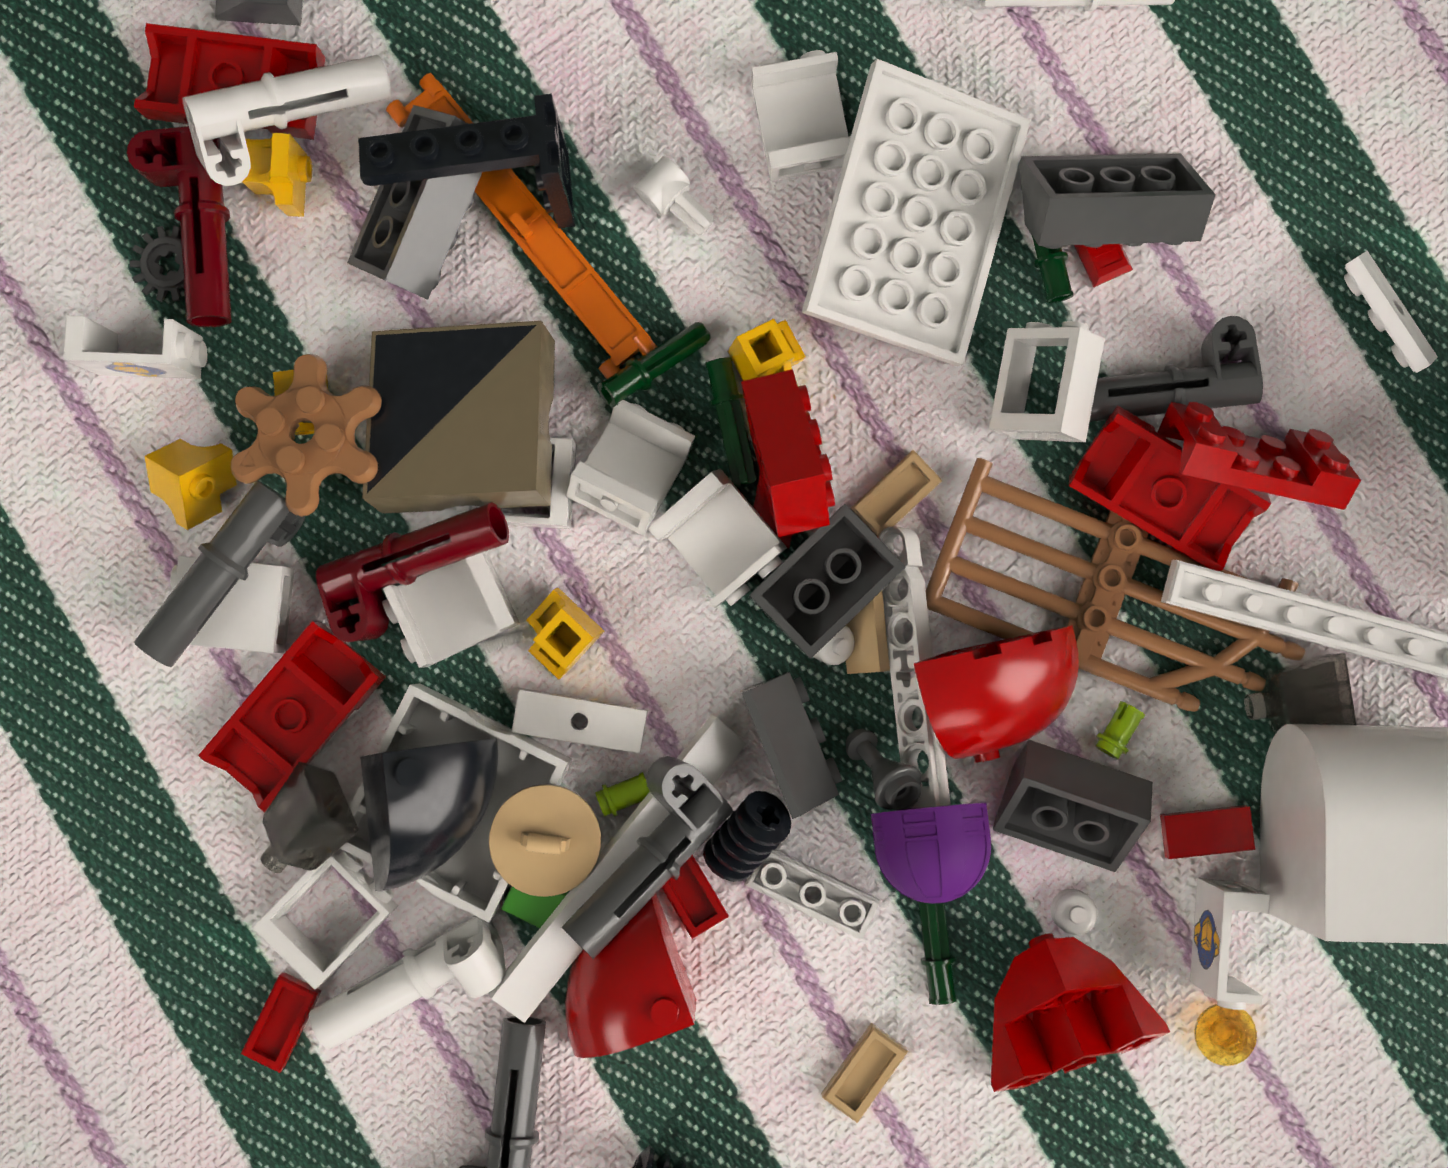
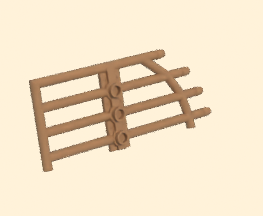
(1100, 596)

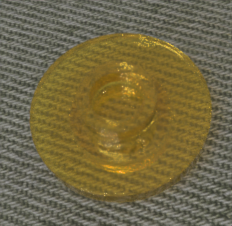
(1225, 1035)

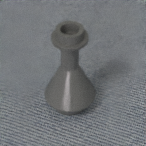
(894, 783)

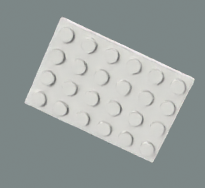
(916, 214)

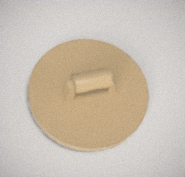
(545, 840)

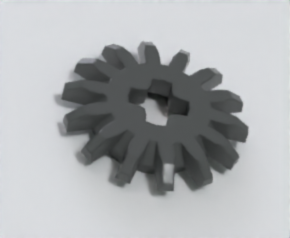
(151, 269)

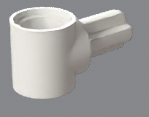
(666, 191)

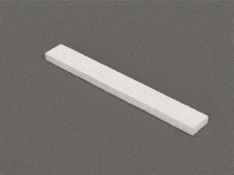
(1306, 618)
(551, 948)

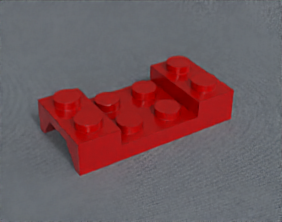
(203, 61)
(1298, 468)
(1139, 479)
(292, 712)

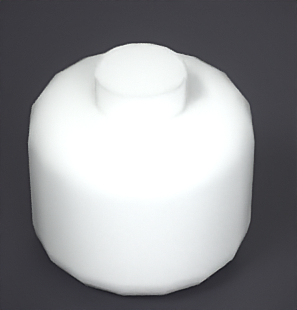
(838, 648)
(1073, 911)

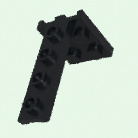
(477, 149)

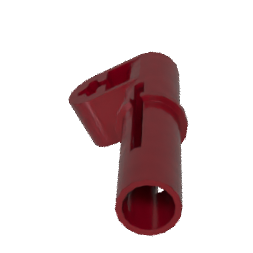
(200, 216)
(364, 577)

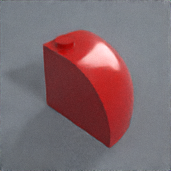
(998, 691)
(630, 989)

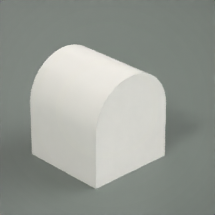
(1357, 832)

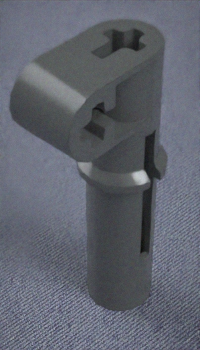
(1210, 385)
(223, 561)
(657, 857)
(516, 1094)

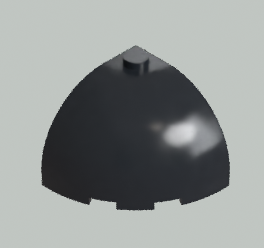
(424, 805)

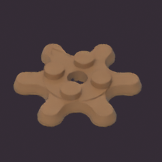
(329, 450)

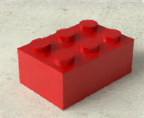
(788, 452)

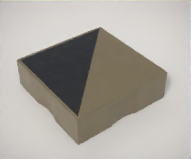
(461, 417)

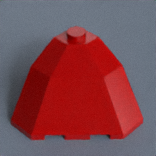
(1063, 1010)

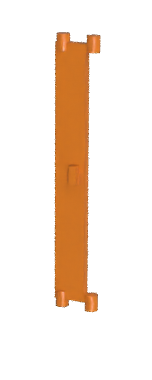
(545, 245)

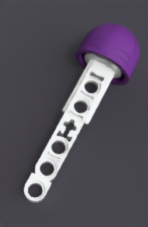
(933, 847)

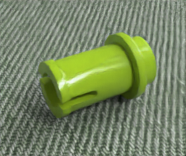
(1119, 730)
(622, 794)

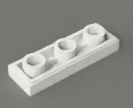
(1389, 313)
(553, 716)
(836, 905)

